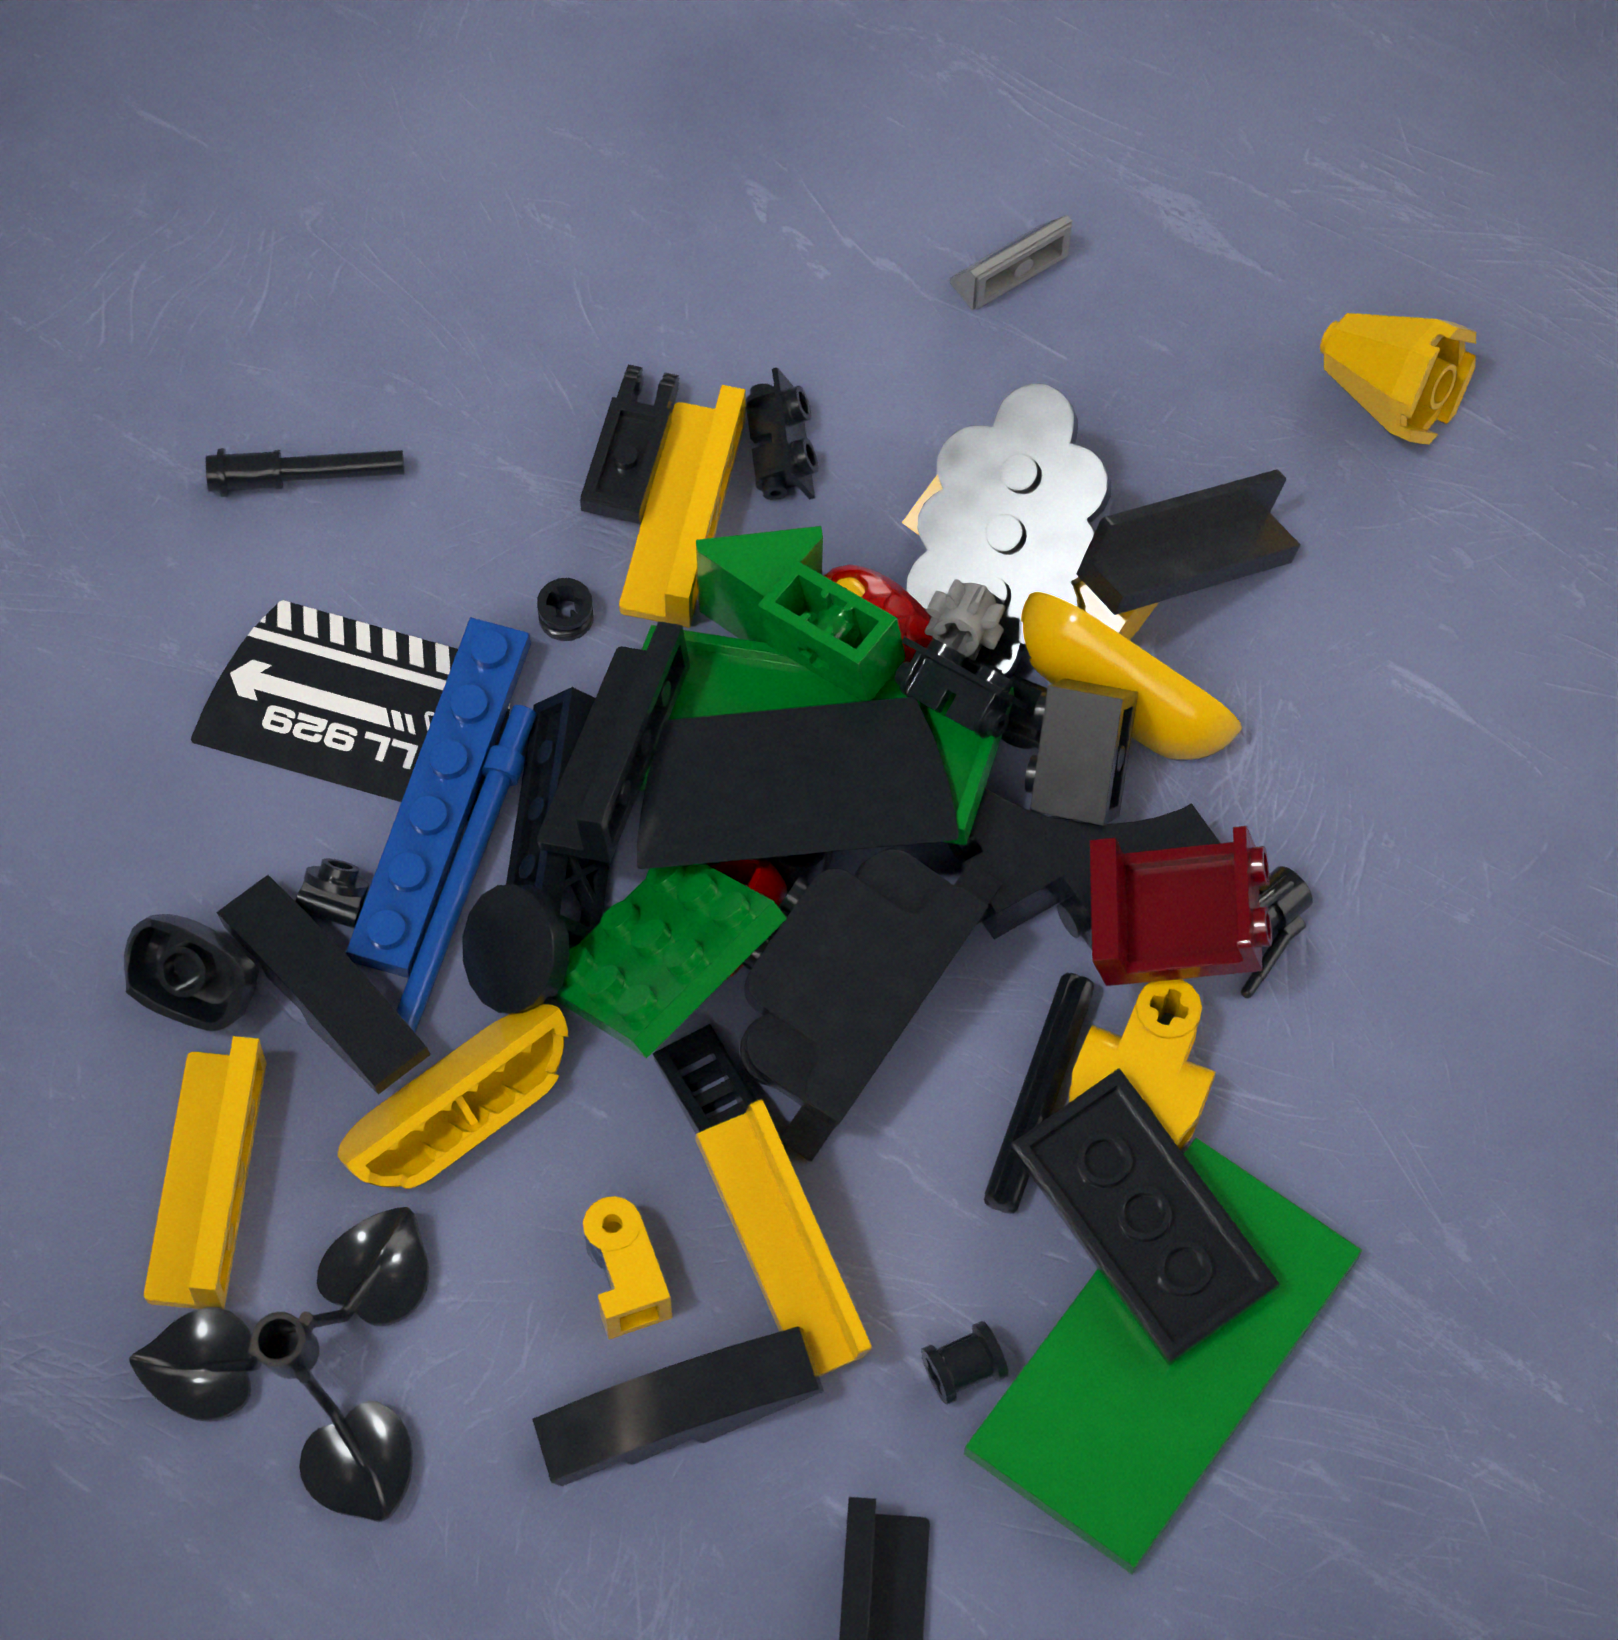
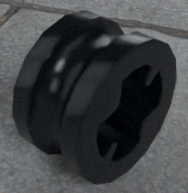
(565, 590)

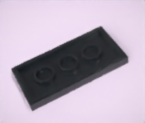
(1144, 1216)

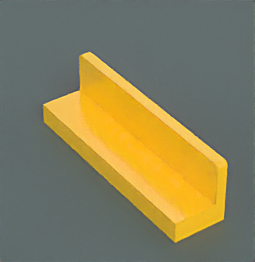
(683, 508)
(206, 1177)
(782, 1237)

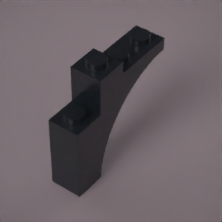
(1049, 858)

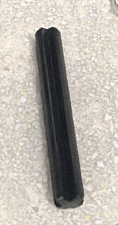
(1040, 1087)

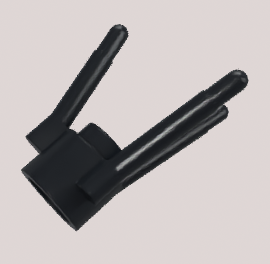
(1286, 900)

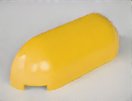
(1170, 712)
(458, 1101)

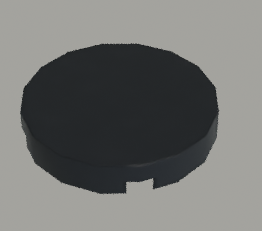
(515, 948)

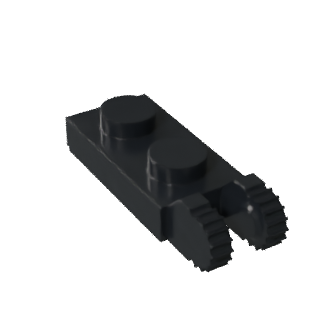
(629, 449)

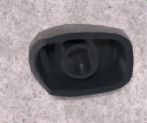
(188, 972)

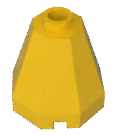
(1401, 369)

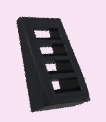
(690, 1050)

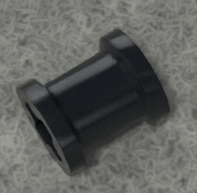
(964, 1362)

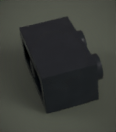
(1081, 751)

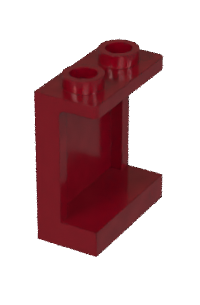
(1178, 910)

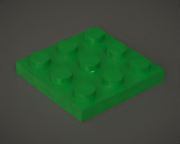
(664, 952)

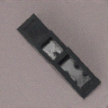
(323, 984)
(678, 1404)

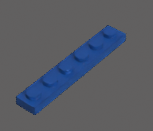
(438, 798)

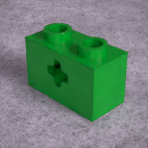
(832, 631)

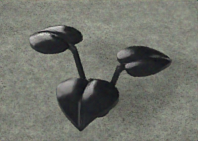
(204, 1357)

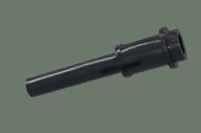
(269, 469)

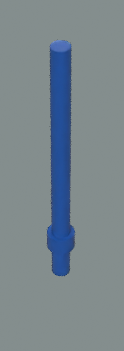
(501, 770)

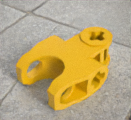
(1153, 1057)

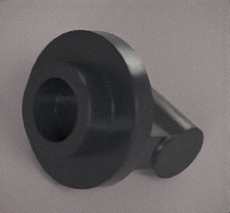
(333, 892)

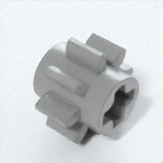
(965, 618)

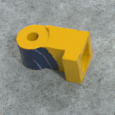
(621, 1247)

